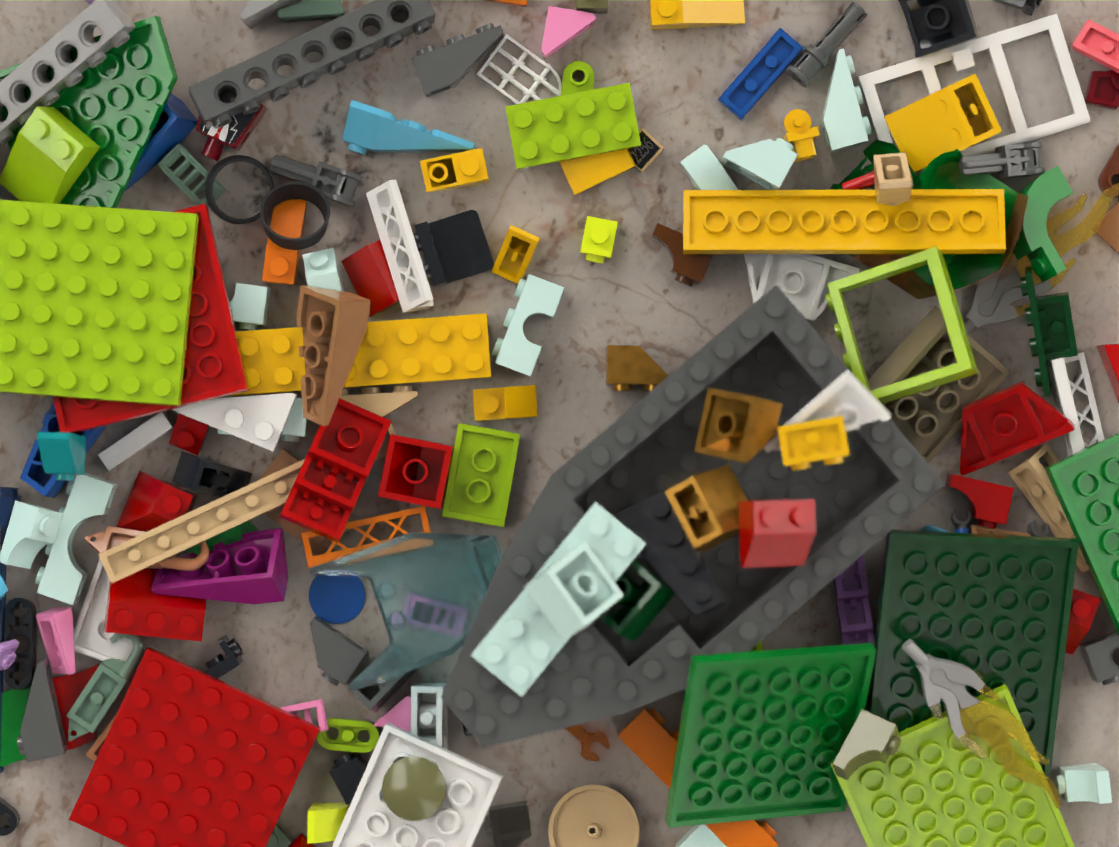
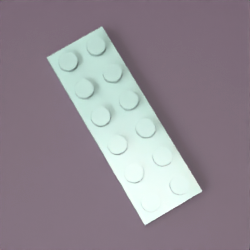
(523, 637)

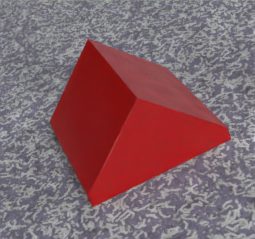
(372, 277)

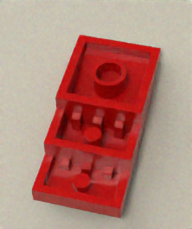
(335, 470)

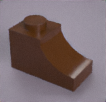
(687, 267)

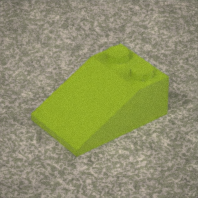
(46, 157)

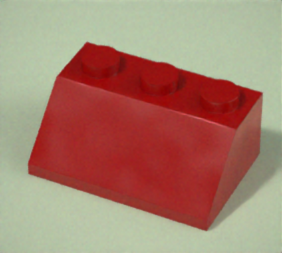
(138, 611)

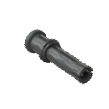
(817, 55)

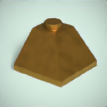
(736, 425)

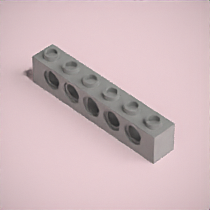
(115, 31)

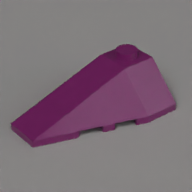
(239, 572)

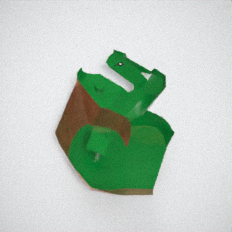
(944, 174)

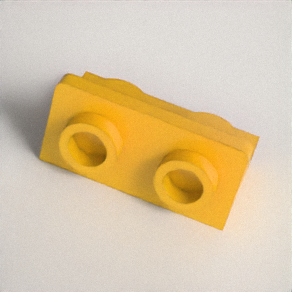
(813, 441)

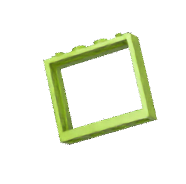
(965, 360)

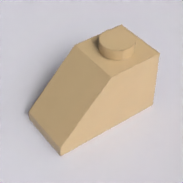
(892, 178)

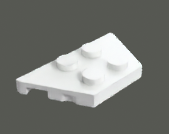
(798, 276)

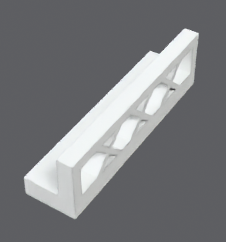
(400, 247)
(1065, 403)

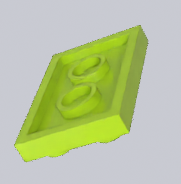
(481, 475)

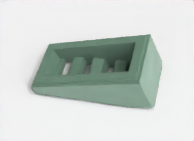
(311, 11)
(172, 157)

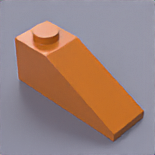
(282, 264)

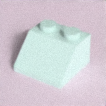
(762, 161)
(574, 591)

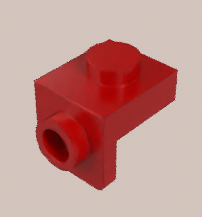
(189, 434)

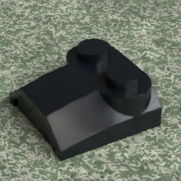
(938, 24)

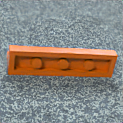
(329, 555)

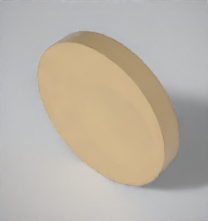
(594, 819)

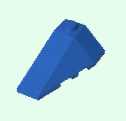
(171, 129)

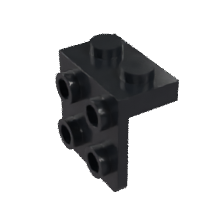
(453, 248)

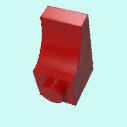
(987, 500)

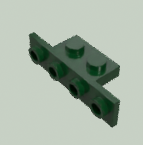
(1052, 328)

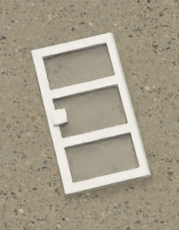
(1021, 73)

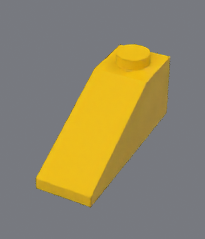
(695, 13)

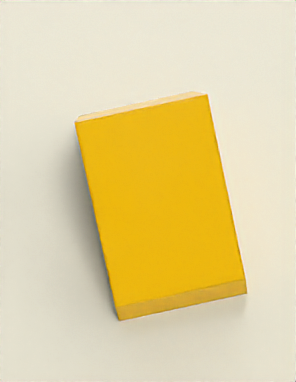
(515, 254)

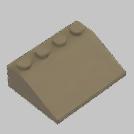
(934, 414)

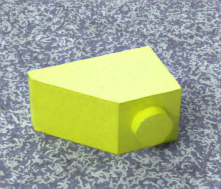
(325, 821)

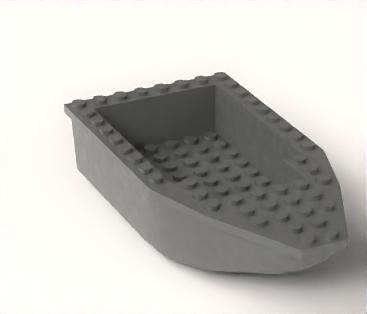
(651, 448)

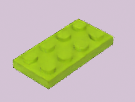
(573, 126)

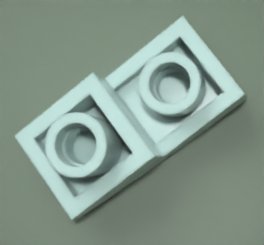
(706, 171)

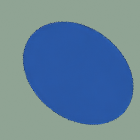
(336, 597)

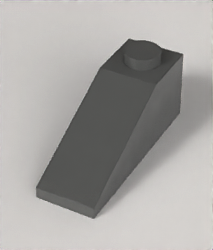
(42, 723)

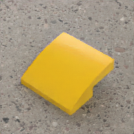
(592, 170)

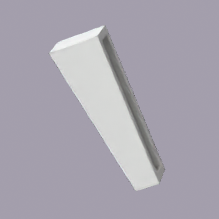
(136, 440)

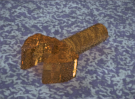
(587, 739)

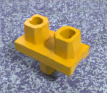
(798, 125)

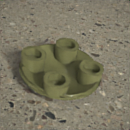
(413, 788)

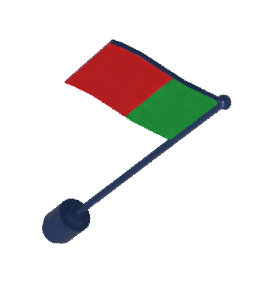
(14, 701)

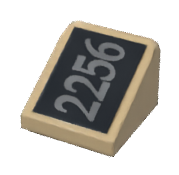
(647, 153)

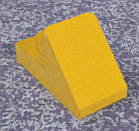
(505, 402)

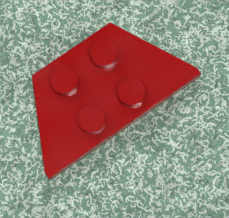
(1006, 426)

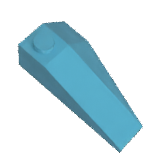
(381, 133)

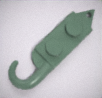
(103, 689)

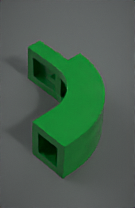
(1033, 238)

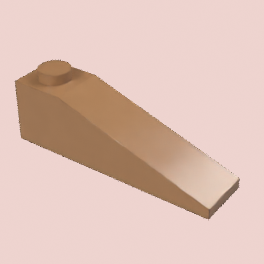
(332, 335)

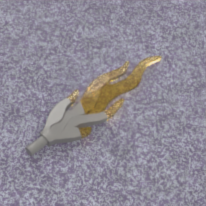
(994, 297)
(968, 714)

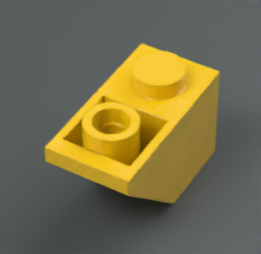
(455, 171)

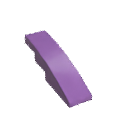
(853, 605)

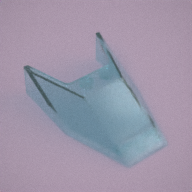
(425, 592)

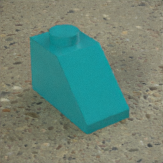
(62, 454)

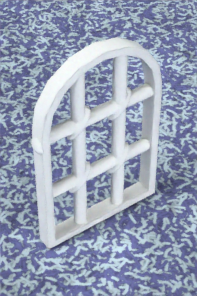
(519, 63)

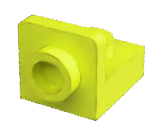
(598, 239)

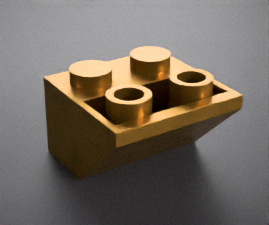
(631, 367)
(708, 506)

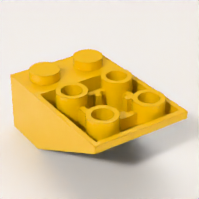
(943, 122)

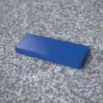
(760, 74)

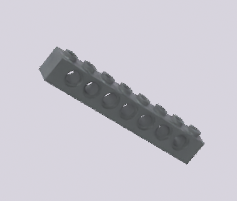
(293, 53)

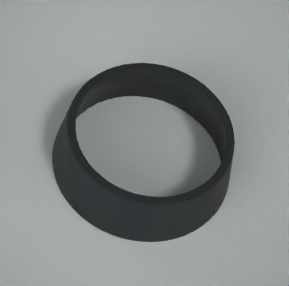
(210, 180)
(290, 191)

